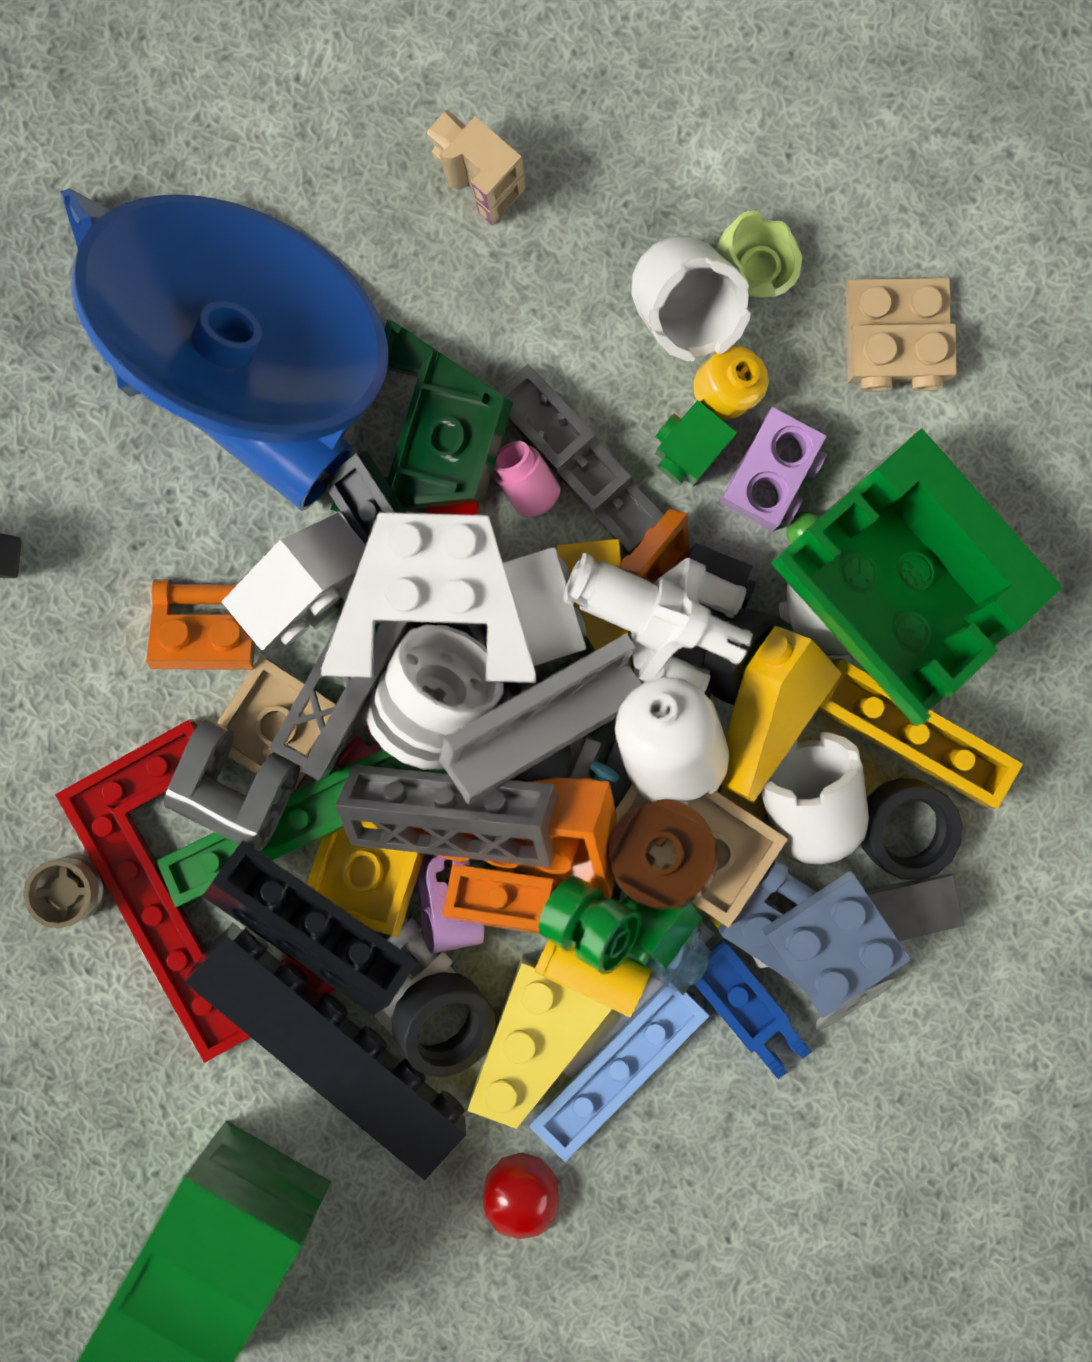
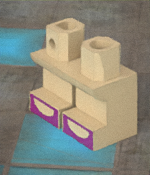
(479, 159)

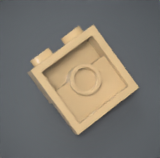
(900, 333)

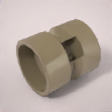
(64, 891)

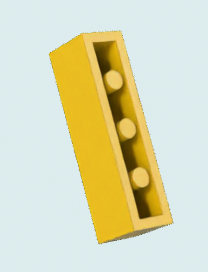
(933, 747)

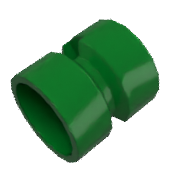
(594, 927)

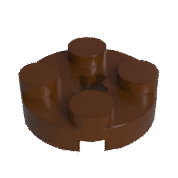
(654, 825)

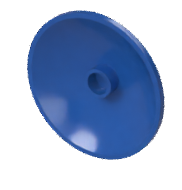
(234, 331)

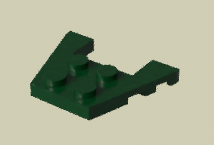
(448, 429)

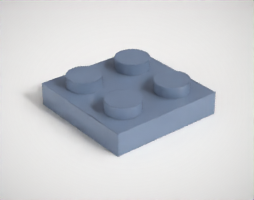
(836, 944)

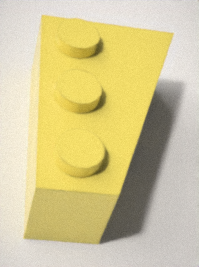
(531, 1044)

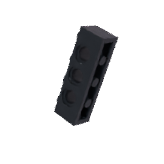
(309, 928)

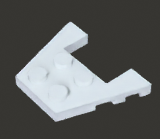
(430, 573)

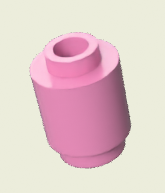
(525, 479)

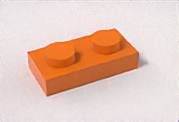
(661, 548)
(496, 898)

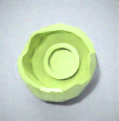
(762, 253)

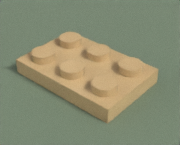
(743, 851)

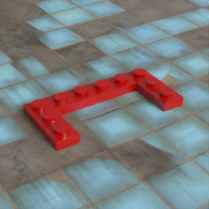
(102, 819)

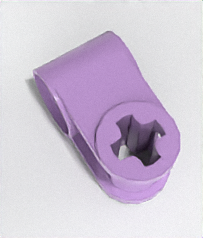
(437, 931)

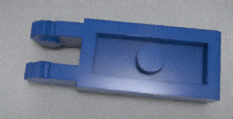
(747, 1006)

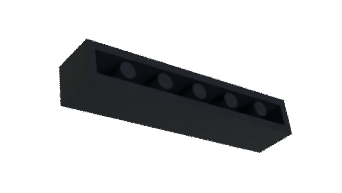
(328, 1049)

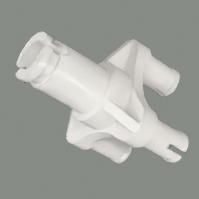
(663, 614)

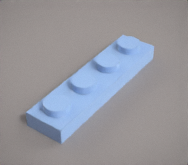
(617, 1071)

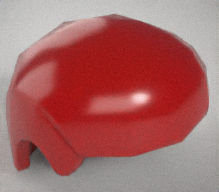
(521, 1196)

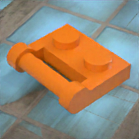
(195, 640)

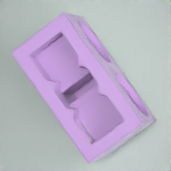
(764, 465)

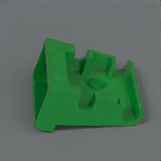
(917, 576)

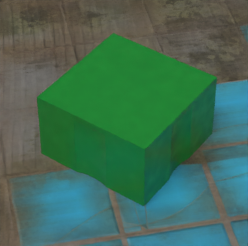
(211, 1256)

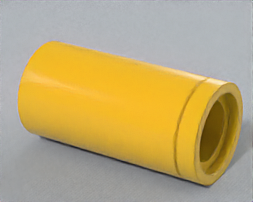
(615, 990)

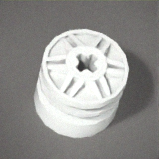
(430, 692)

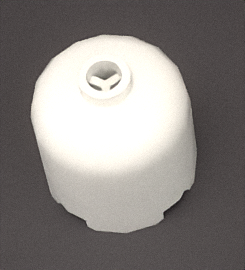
(690, 297)
(671, 741)
(818, 800)

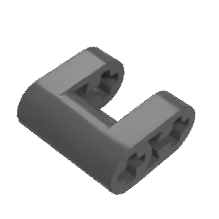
(219, 808)

